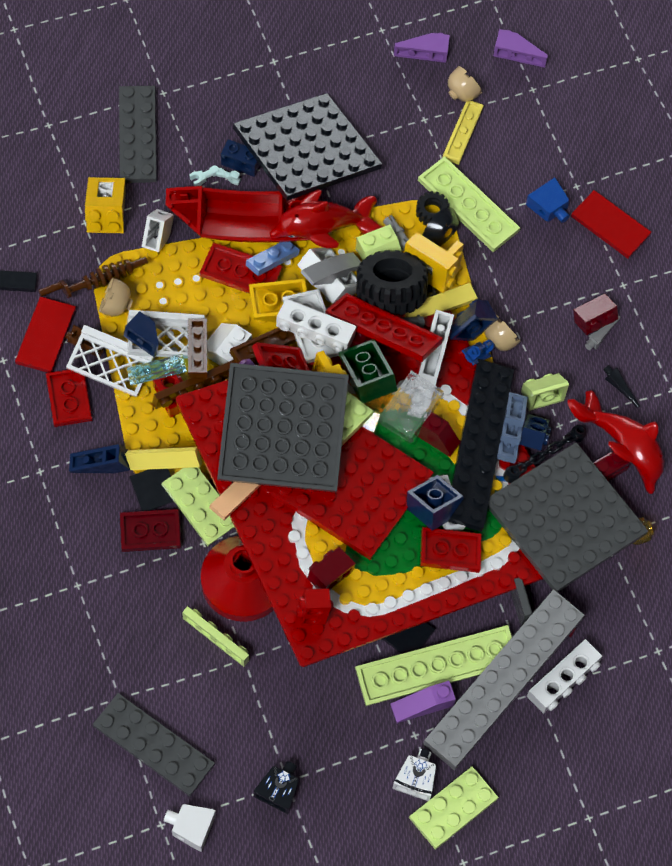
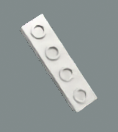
(309, 318)
(582, 653)

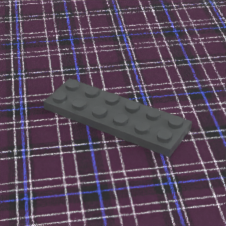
(137, 134)
(153, 744)

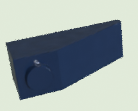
(100, 460)

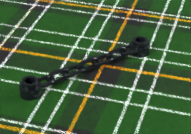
(576, 434)

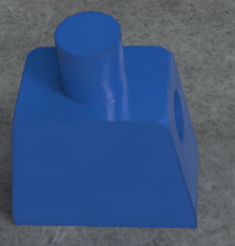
(549, 201)

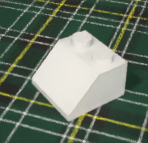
(224, 339)

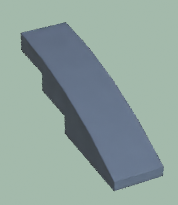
(512, 428)

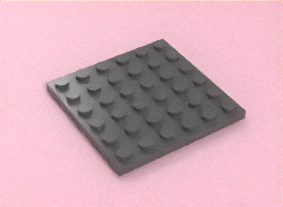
(283, 427)
(565, 517)

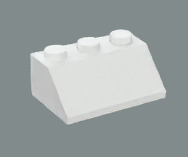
(340, 286)

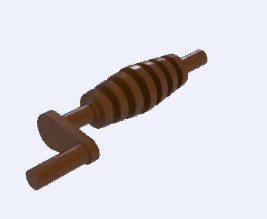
(94, 280)

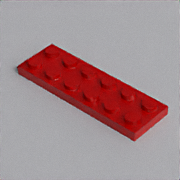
(385, 327)

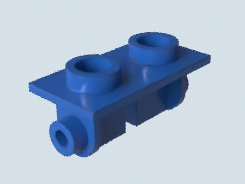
(478, 351)

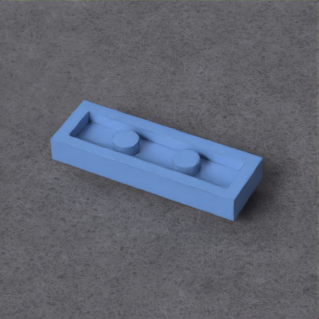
(272, 257)

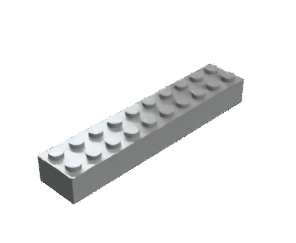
(503, 680)

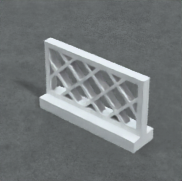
(166, 322)
(112, 344)

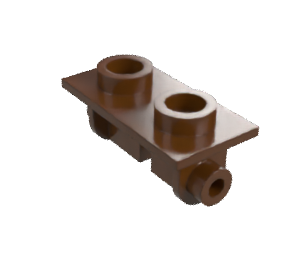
(73, 337)

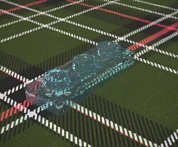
(156, 369)

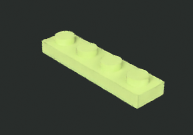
(210, 631)

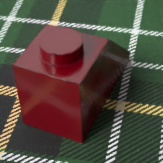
(439, 434)

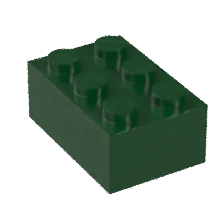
(368, 371)

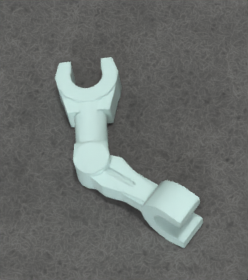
(232, 176)

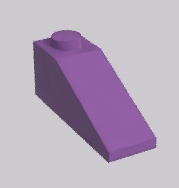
(426, 47)
(516, 48)
(424, 702)

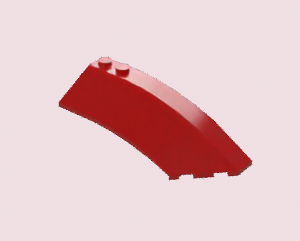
(230, 213)

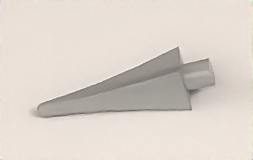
(597, 337)

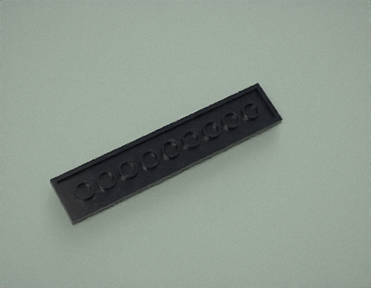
(480, 442)

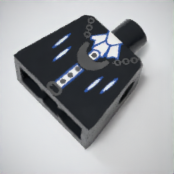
(278, 787)

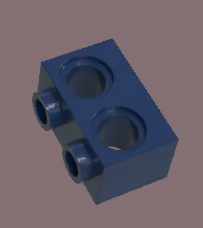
(239, 158)
(535, 432)

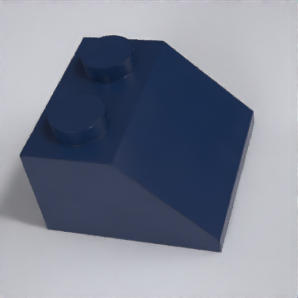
(472, 321)
(433, 502)

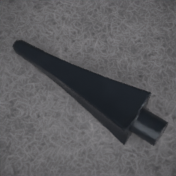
(615, 378)

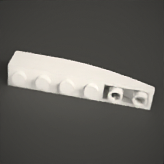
(431, 365)

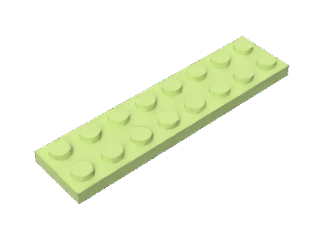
(430, 665)

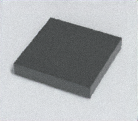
(521, 602)

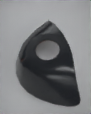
(437, 227)

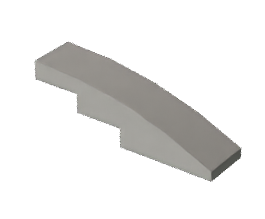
(329, 269)

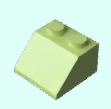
(376, 241)
(545, 391)

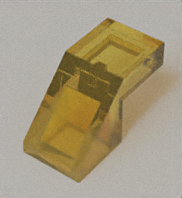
(377, 406)

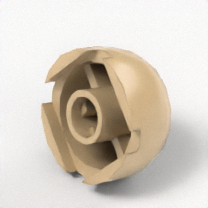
(463, 86)
(116, 298)
(501, 336)

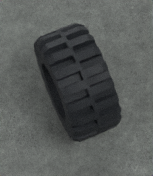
(392, 281)

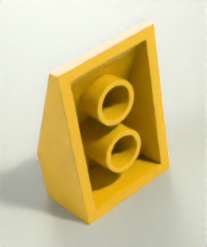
(268, 296)

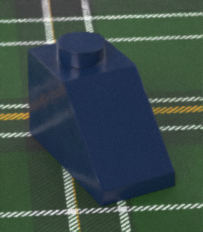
(143, 333)

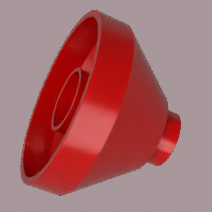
(228, 589)

